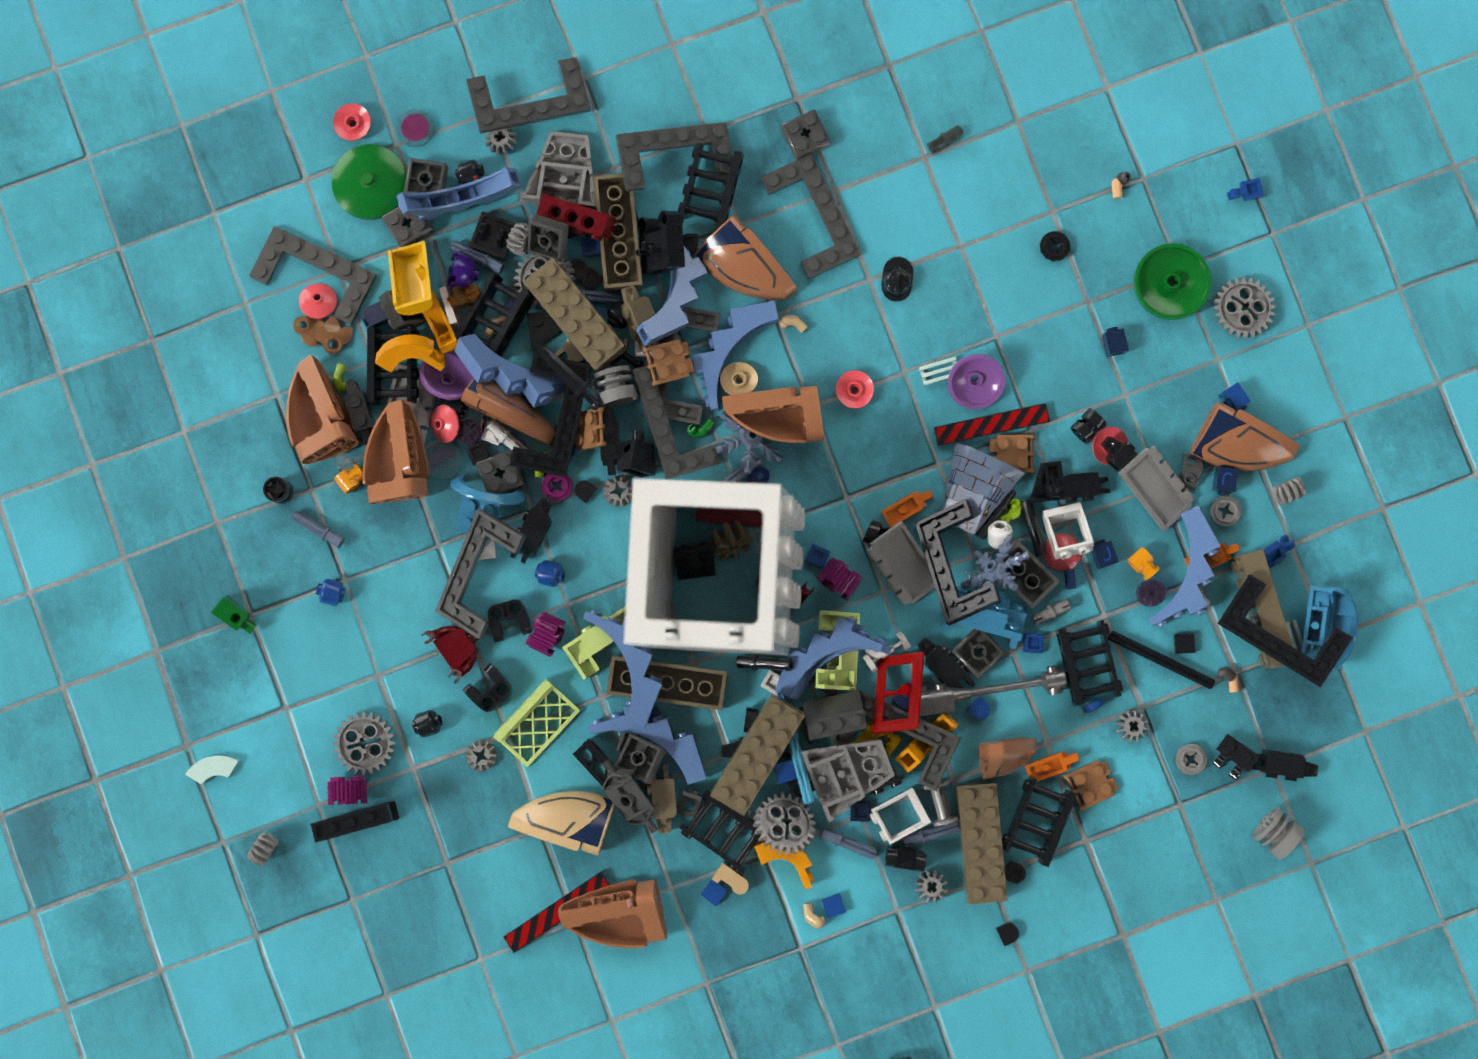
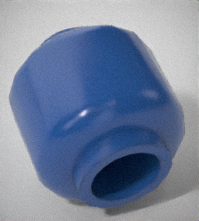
(549, 573)
(330, 592)

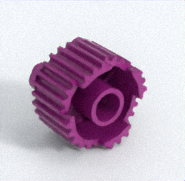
(839, 579)
(546, 634)
(347, 791)

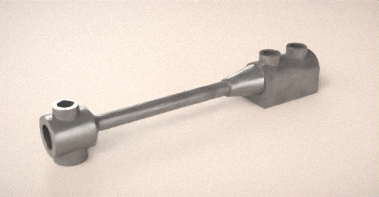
(942, 698)

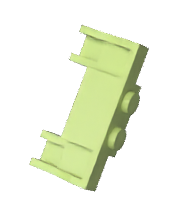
(589, 644)
(842, 670)

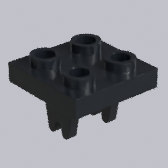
(491, 235)
(695, 561)

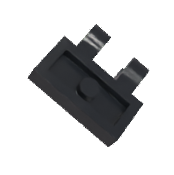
(1238, 753)

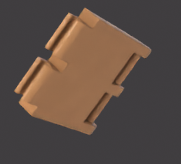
(669, 361)
(590, 430)
(1014, 451)
(1092, 783)

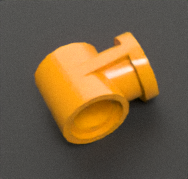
(349, 479)
(1142, 563)

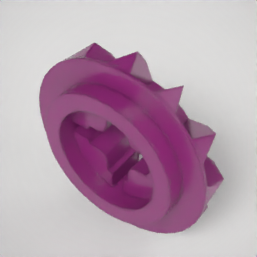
(547, 487)

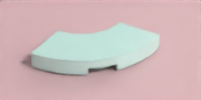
(211, 767)

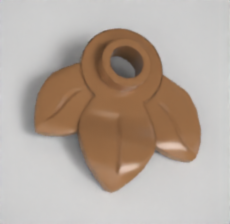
(333, 332)
(307, 333)

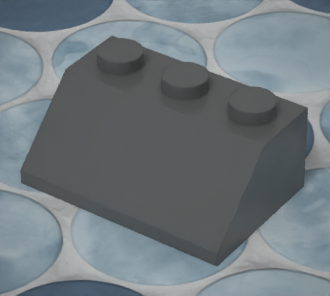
(1031, 576)
(834, 715)

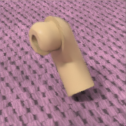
(793, 320)
(490, 333)
(811, 918)

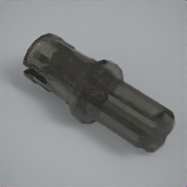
(945, 139)

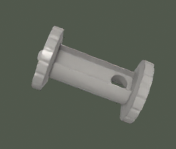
(941, 805)

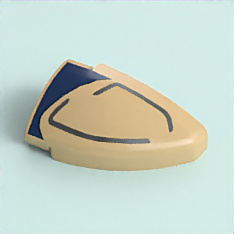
(566, 819)

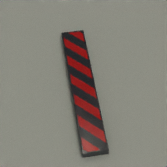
(991, 424)
(549, 916)

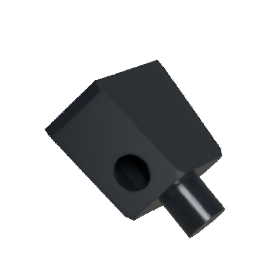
(637, 456)

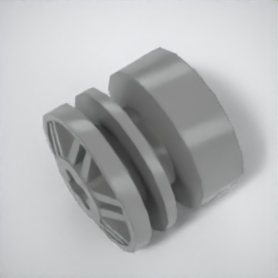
(614, 382)
(1280, 835)

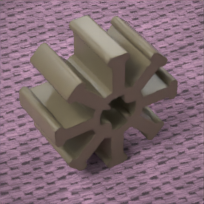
(730, 540)

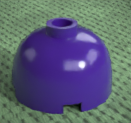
(462, 271)

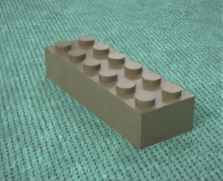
(618, 254)
(575, 315)
(1266, 610)
(680, 683)
(757, 754)
(981, 843)

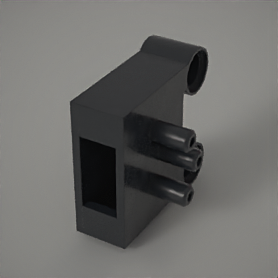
(661, 243)

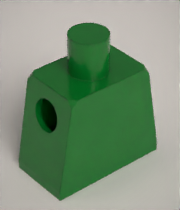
(227, 609)

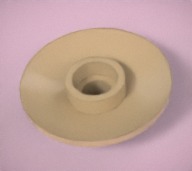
(738, 372)

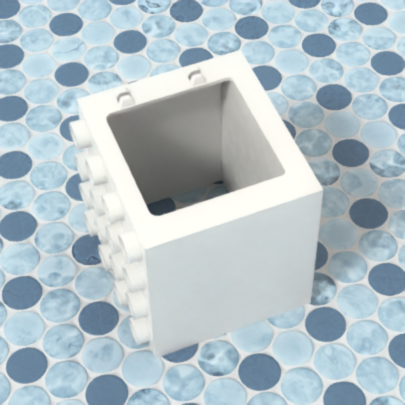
(652, 568)

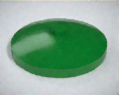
(368, 181)
(1172, 281)

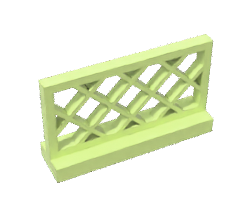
(523, 712)

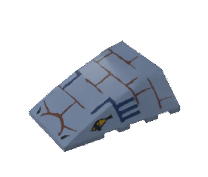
(980, 481)

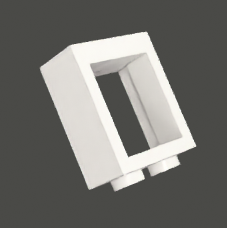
(1062, 514)
(924, 819)

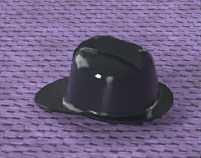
(897, 279)

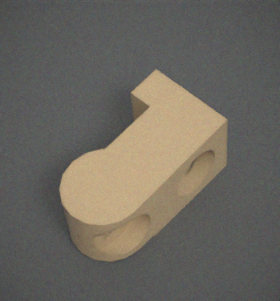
(735, 880)

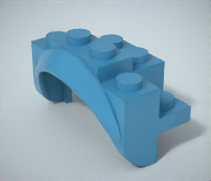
(994, 618)
(1322, 619)

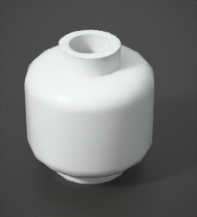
(998, 532)

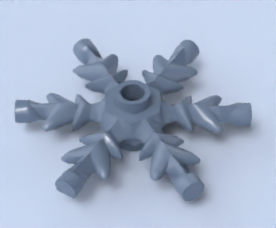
(749, 443)
(996, 569)

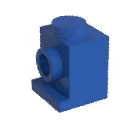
(1235, 397)

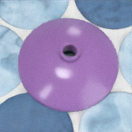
(453, 372)
(980, 391)

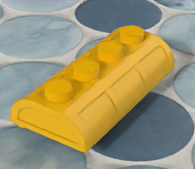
(410, 279)

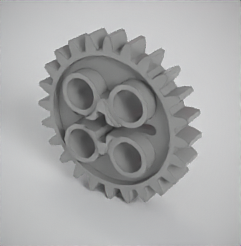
(532, 264)
(1232, 320)
(368, 759)
(767, 824)

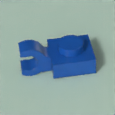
(1248, 189)
(1276, 551)

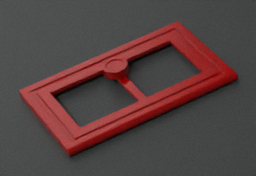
(915, 692)

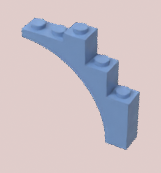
(458, 198)
(681, 295)
(744, 322)
(511, 378)
(1189, 596)
(824, 647)
(638, 660)
(682, 749)

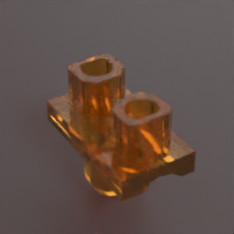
(464, 297)

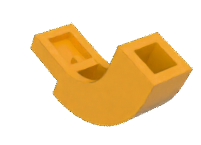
(440, 326)
(409, 347)
(917, 749)
(799, 860)

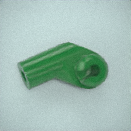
(700, 431)

